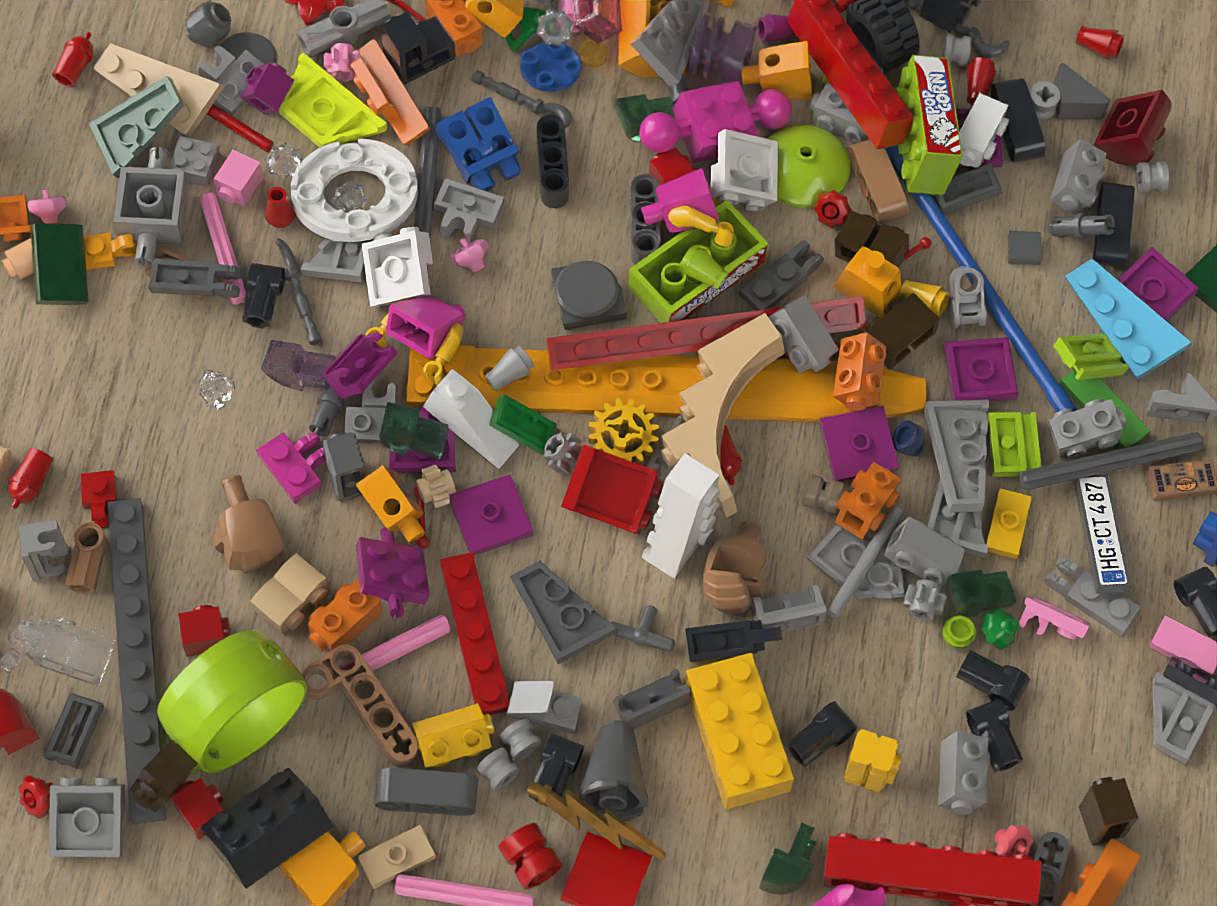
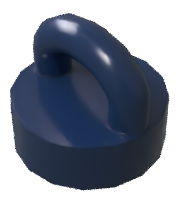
(908, 438)

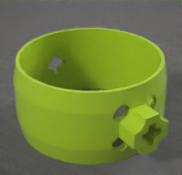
(232, 700)

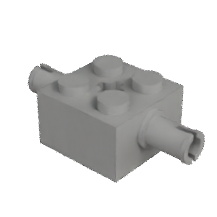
(151, 205)

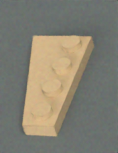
(137, 72)

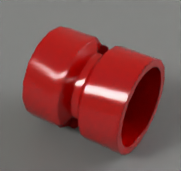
(532, 859)

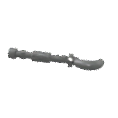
(976, 39)
(513, 94)
(292, 274)

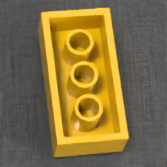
(738, 731)

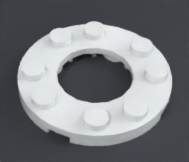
(357, 225)

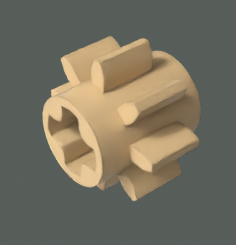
(435, 486)

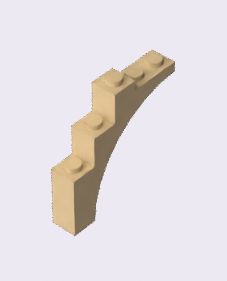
(726, 370)

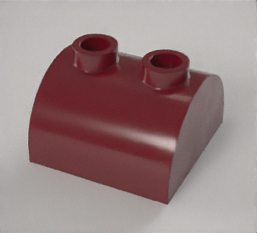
(1134, 127)

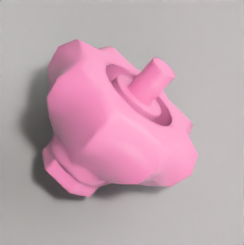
(47, 207)
(471, 254)

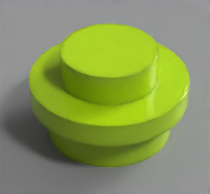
(959, 632)

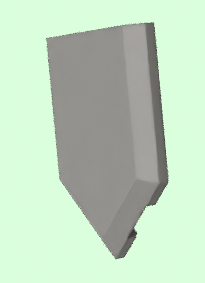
(840, 553)

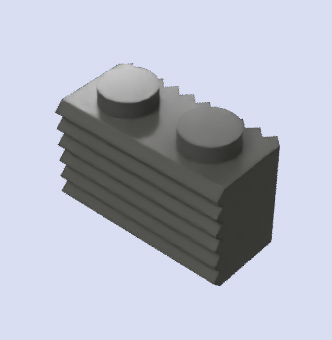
(344, 464)

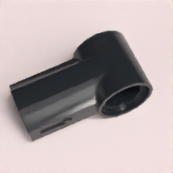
(263, 287)
(1200, 593)
(996, 681)
(993, 722)
(828, 729)
(558, 761)

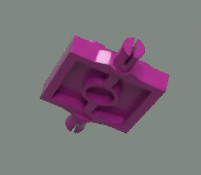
(392, 571)

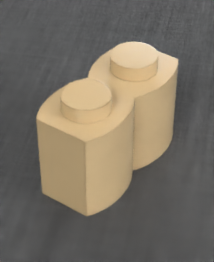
(289, 594)

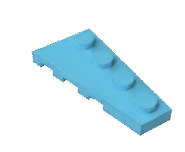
(1127, 321)

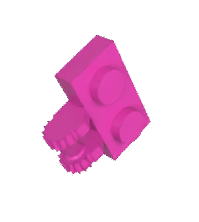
(289, 466)

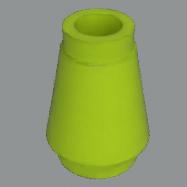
(703, 267)

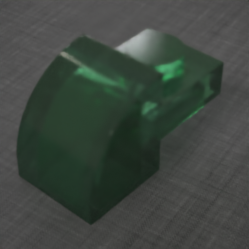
(636, 108)
(406, 431)
(980, 592)
(787, 870)

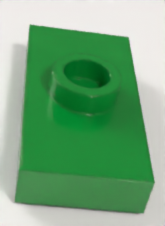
(522, 424)

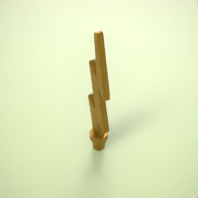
(610, 828)

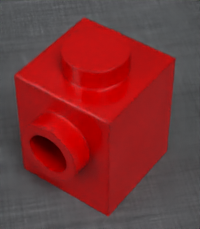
(670, 166)
(202, 629)
(197, 804)

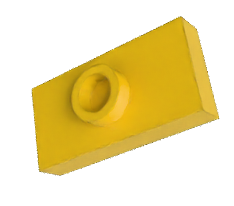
(1008, 523)

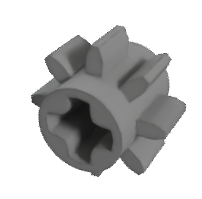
(562, 452)
(925, 600)

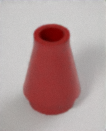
(1101, 41)
(979, 78)
(279, 208)

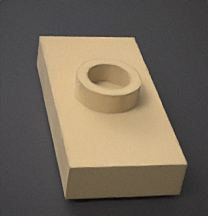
(396, 856)

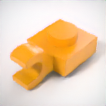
(102, 249)

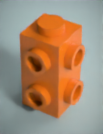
(458, 22)
(859, 371)
(864, 505)
(343, 617)

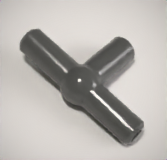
(642, 635)

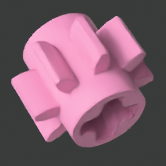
(339, 61)

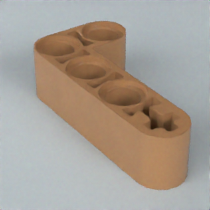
(366, 708)

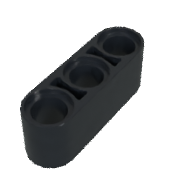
(1023, 132)
(552, 173)
(1118, 202)

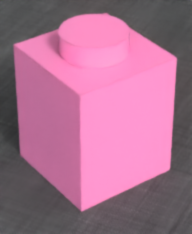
(238, 178)

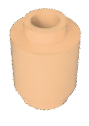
(19, 260)

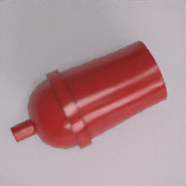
(74, 59)
(730, 459)
(29, 477)

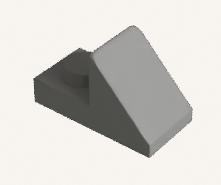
(1190, 405)
(544, 705)

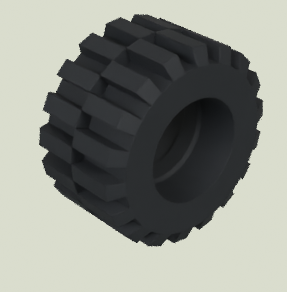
(884, 30)

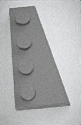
(668, 38)
(960, 450)

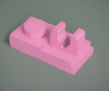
(1067, 623)

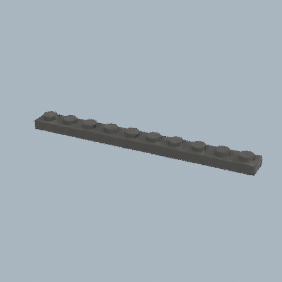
(134, 647)

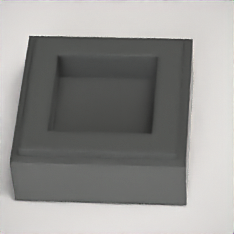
(1024, 247)

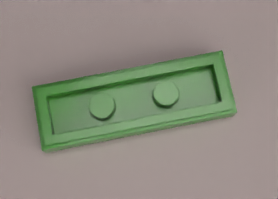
(1090, 389)

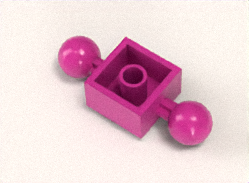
(708, 111)

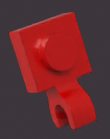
(96, 491)

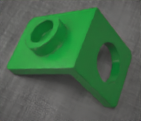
(529, 26)

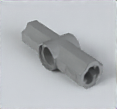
(329, 31)

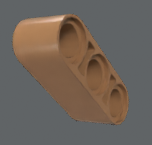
(877, 181)

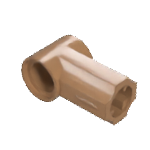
(86, 561)

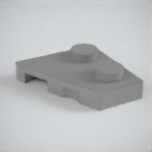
(337, 261)

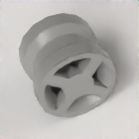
(957, 49)
(1038, 93)
(1152, 177)
(521, 739)
(498, 769)

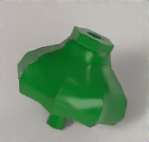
(999, 628)

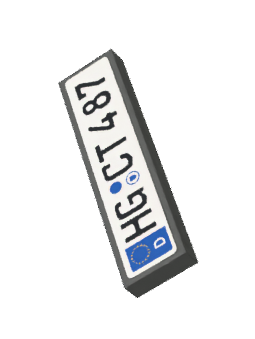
(1102, 534)

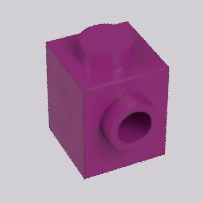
(266, 87)

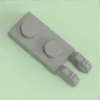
(1109, 609)

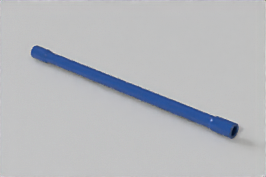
(1054, 392)

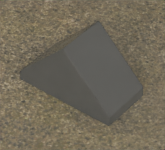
(1078, 97)

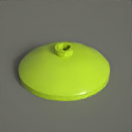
(804, 178)

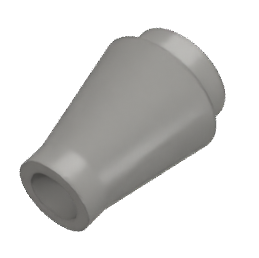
(511, 367)

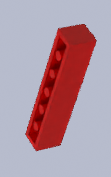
(851, 72)
(932, 872)

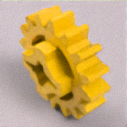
(635, 437)

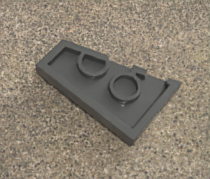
(560, 614)

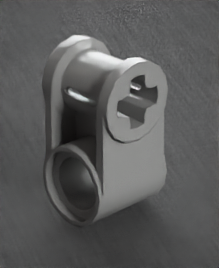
(967, 300)

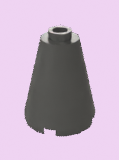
(615, 773)

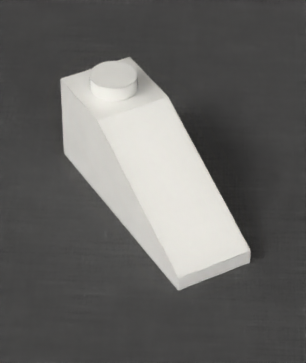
(469, 416)

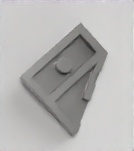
(960, 527)
(1177, 718)

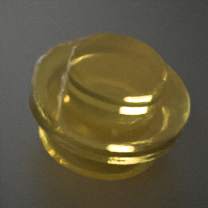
(592, 54)

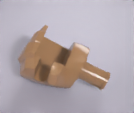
(246, 530)
(734, 571)

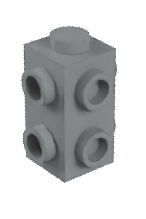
(834, 116)
(1078, 177)
(804, 335)
(1085, 428)
(924, 552)
(963, 772)

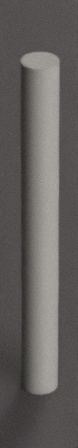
(865, 562)

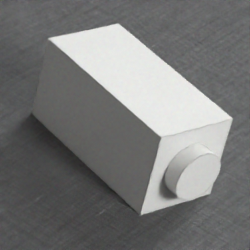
(980, 129)

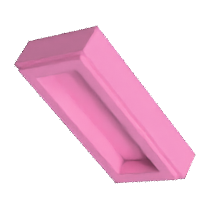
(1181, 641)

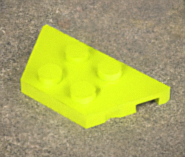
(326, 109)

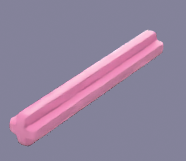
(221, 240)
(403, 644)
(459, 893)

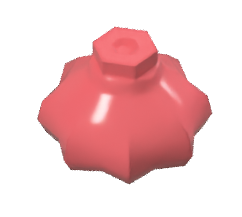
(1013, 841)

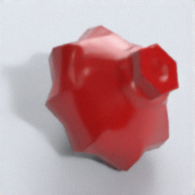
(832, 208)
(35, 796)

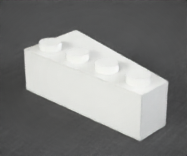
(683, 516)

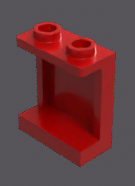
(612, 490)

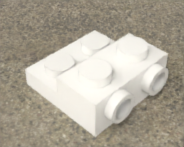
(745, 170)
(397, 266)

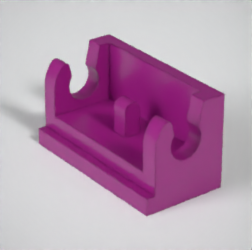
(358, 365)

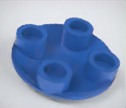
(550, 67)

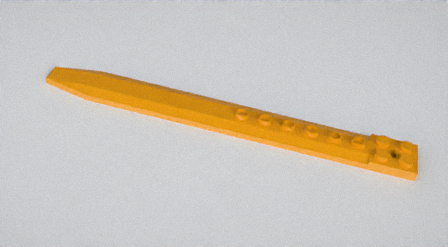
(773, 394)

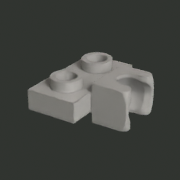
(230, 74)
(466, 208)
(367, 420)

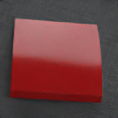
(605, 874)

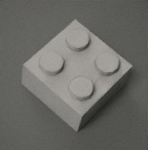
(196, 158)

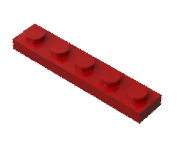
(475, 633)

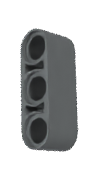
(640, 233)
(426, 791)

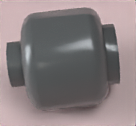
(208, 24)

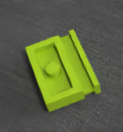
(1090, 356)
(1013, 443)

